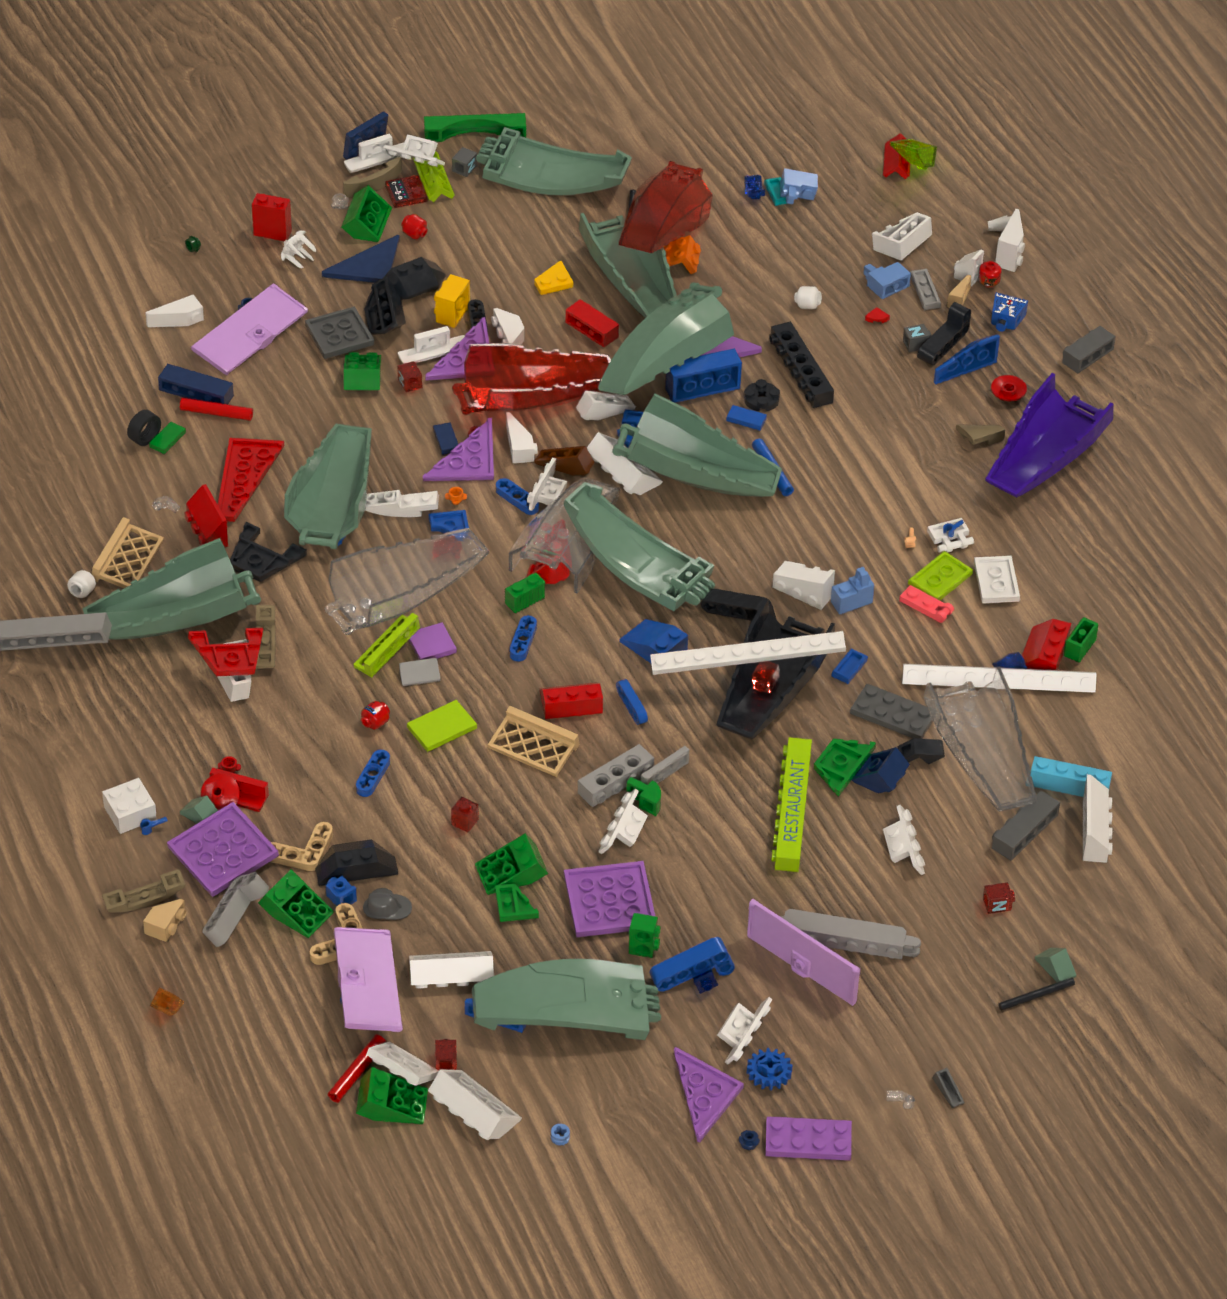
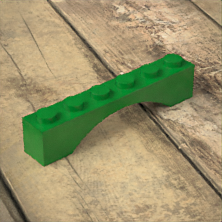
(444, 127)

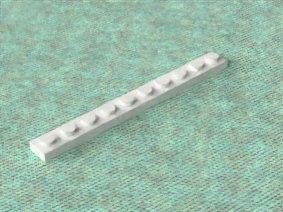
(748, 652)
(1016, 678)

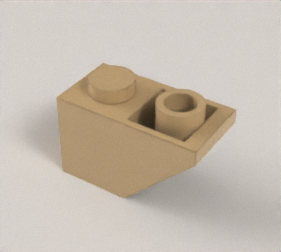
(164, 918)

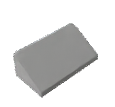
(419, 672)

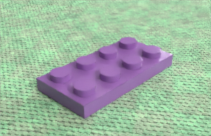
(808, 1138)

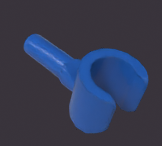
(950, 527)
(147, 825)

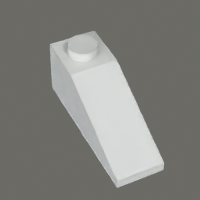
(178, 313)
(603, 405)
(520, 441)

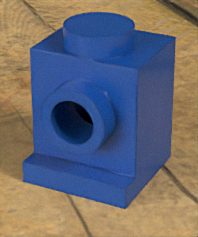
(338, 889)

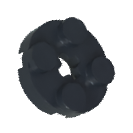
(761, 388)

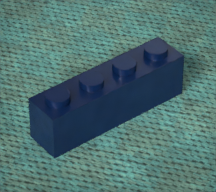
(194, 385)

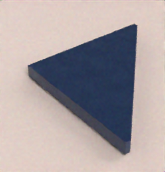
(367, 265)

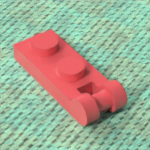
(926, 604)

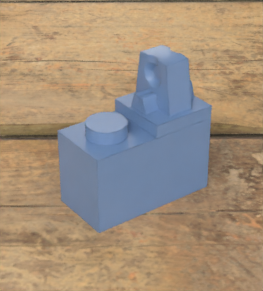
(798, 185)
(887, 280)
(853, 593)

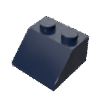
(882, 771)

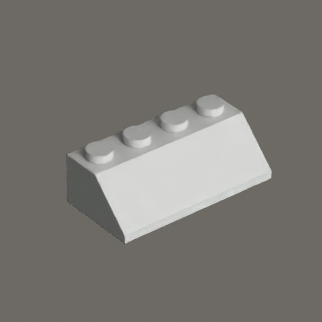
(632, 475)
(1096, 821)
(450, 968)
(473, 1104)

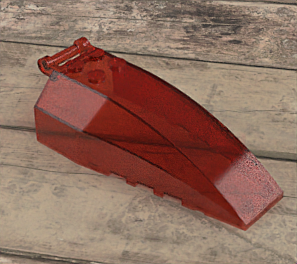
(666, 208)
(526, 379)

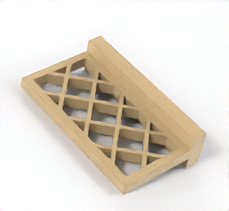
(115, 545)
(538, 727)

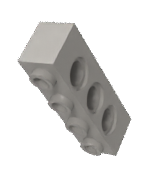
(614, 775)

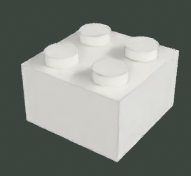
(129, 805)

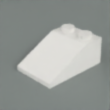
(1011, 244)

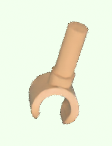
(910, 541)

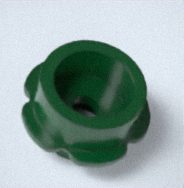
(192, 244)

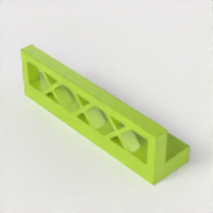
(434, 179)
(388, 644)

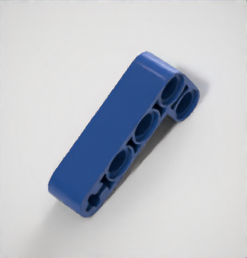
(692, 963)

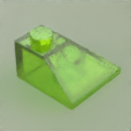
(916, 152)

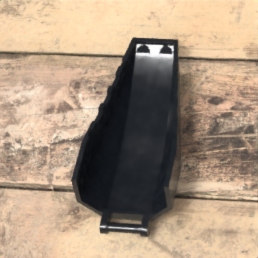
(750, 710)

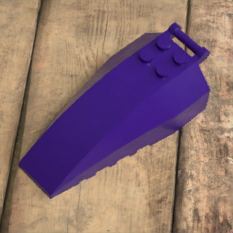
(1046, 439)

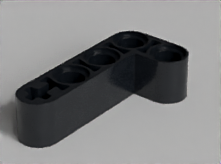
(947, 335)
(733, 604)

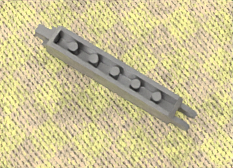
(855, 934)

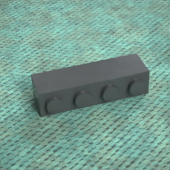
(1025, 826)

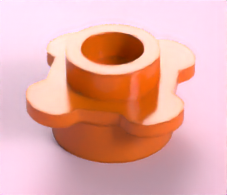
(455, 495)

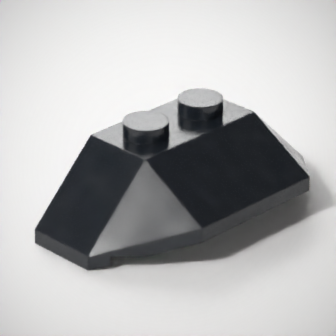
(415, 277)
(384, 308)
(356, 862)

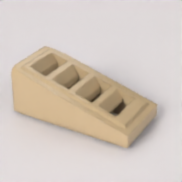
(960, 292)

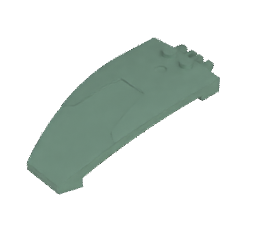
(548, 168)
(635, 553)
(569, 995)

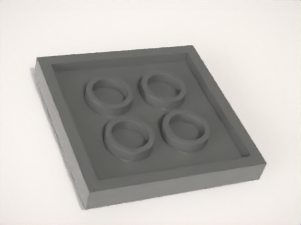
(339, 332)

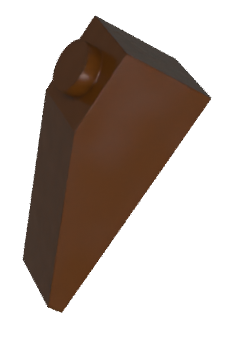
(568, 459)

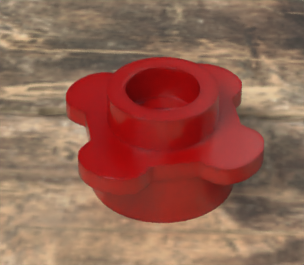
(229, 764)

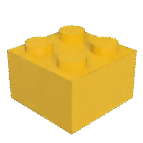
(452, 300)

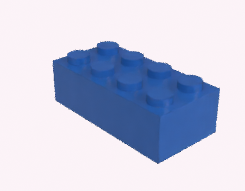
(704, 376)

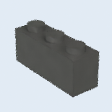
(1088, 349)

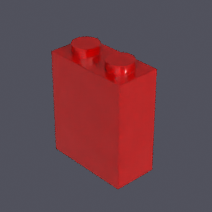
(271, 217)

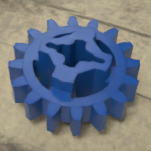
(769, 1069)

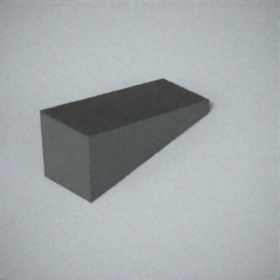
(948, 1087)

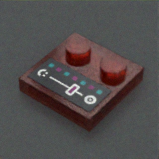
(406, 191)

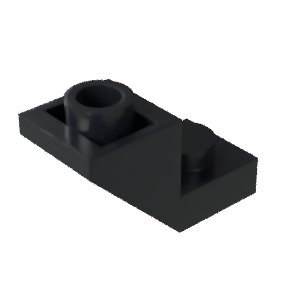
(926, 749)

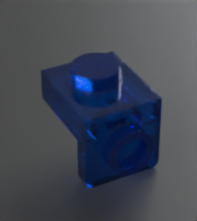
(753, 186)
(1011, 660)
(705, 981)

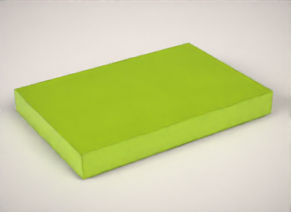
(941, 576)
(442, 725)

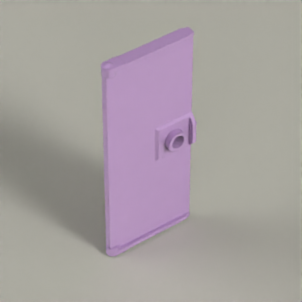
(249, 329)
(803, 952)
(367, 979)

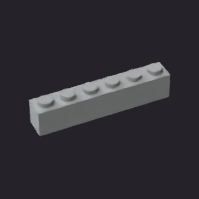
(54, 631)

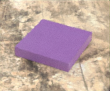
(432, 642)

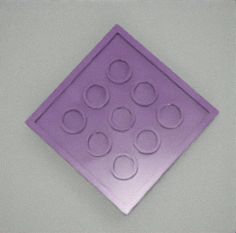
(222, 849)
(607, 897)

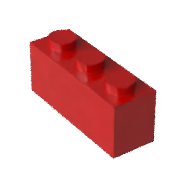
(592, 323)

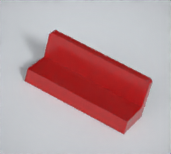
(894, 161)
(252, 791)

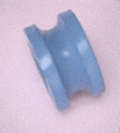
(556, 1138)

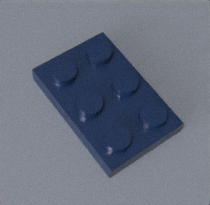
(370, 129)

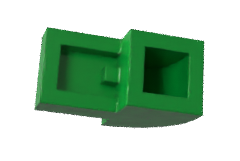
(648, 795)

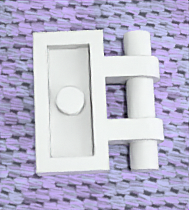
(937, 536)

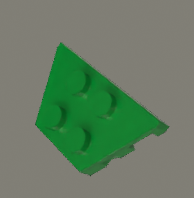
(841, 762)

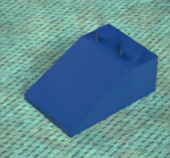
(655, 638)

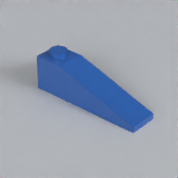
(971, 358)

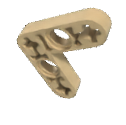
(305, 855)
(323, 948)

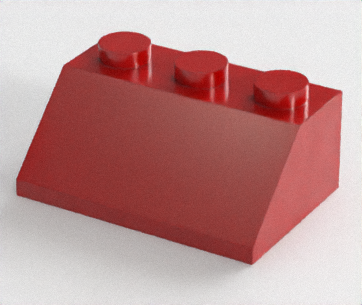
(206, 517)
(1046, 645)
(572, 700)

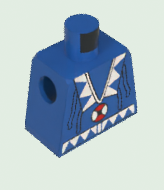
(1008, 311)

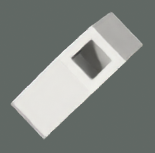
(508, 327)

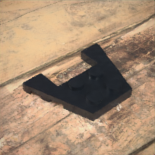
(259, 559)

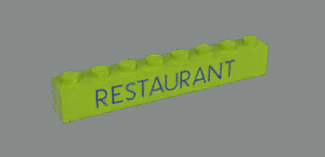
(793, 804)

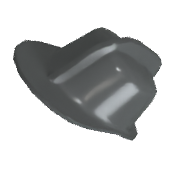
(386, 905)

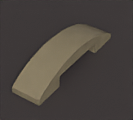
(376, 180)
(266, 619)
(145, 896)

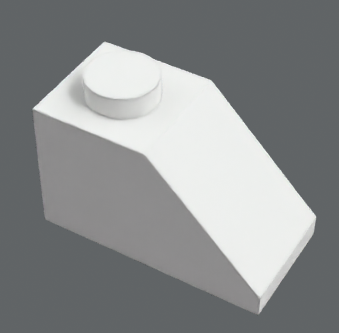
(969, 266)

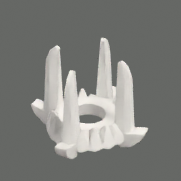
(293, 245)

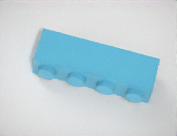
(1065, 776)

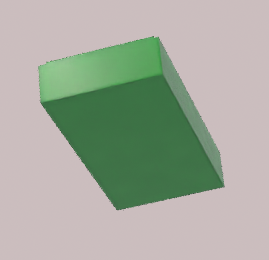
(167, 437)

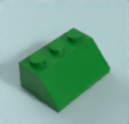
(366, 215)

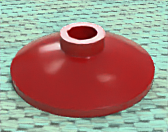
(1008, 388)
(229, 790)

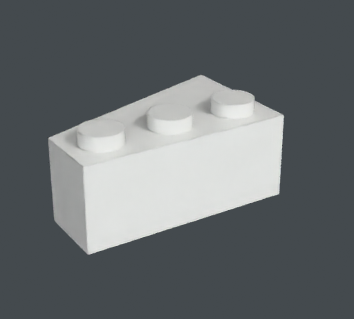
(903, 237)
(805, 583)
(236, 686)

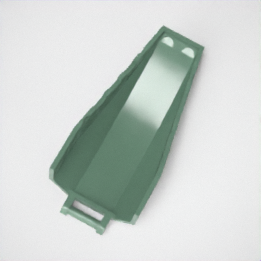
(636, 274)
(667, 337)
(691, 452)
(331, 488)
(179, 596)

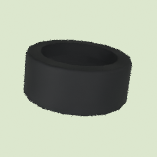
(138, 422)

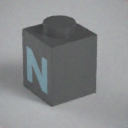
(464, 162)
(915, 337)

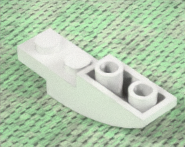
(397, 505)

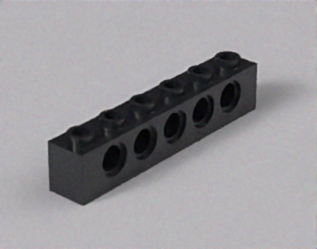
(801, 364)

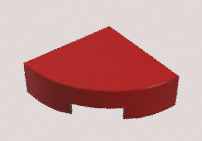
(877, 315)

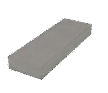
(925, 289)
(666, 766)

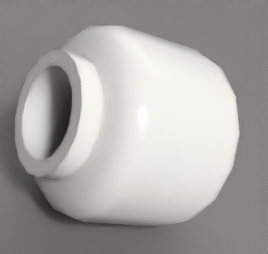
(808, 297)
(81, 584)

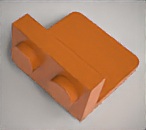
(684, 251)

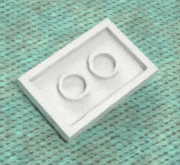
(996, 579)
(402, 1063)

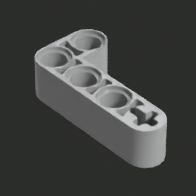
(232, 907)

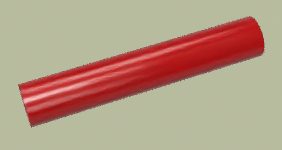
(216, 409)
(354, 1071)

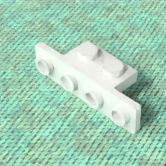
(417, 148)
(372, 153)
(429, 345)
(547, 487)
(626, 824)
(902, 841)
(739, 1026)

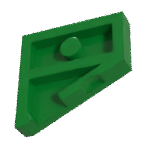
(513, 904)

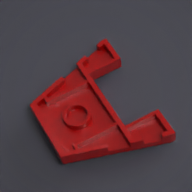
(229, 658)

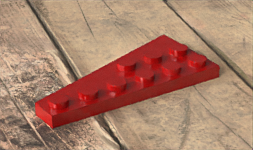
(244, 469)

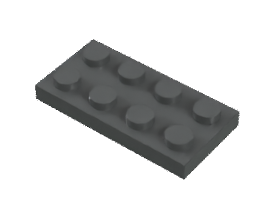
(892, 712)

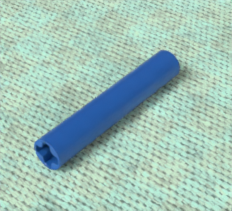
(783, 484)

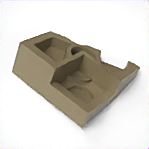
(980, 433)

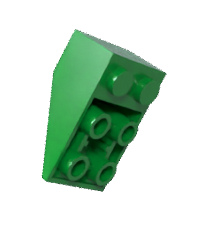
(362, 371)
(512, 864)
(296, 905)
(390, 1098)

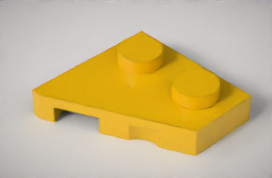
(553, 279)

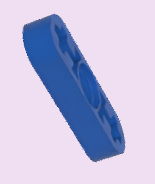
(511, 490)
(524, 645)
(631, 702)
(372, 765)

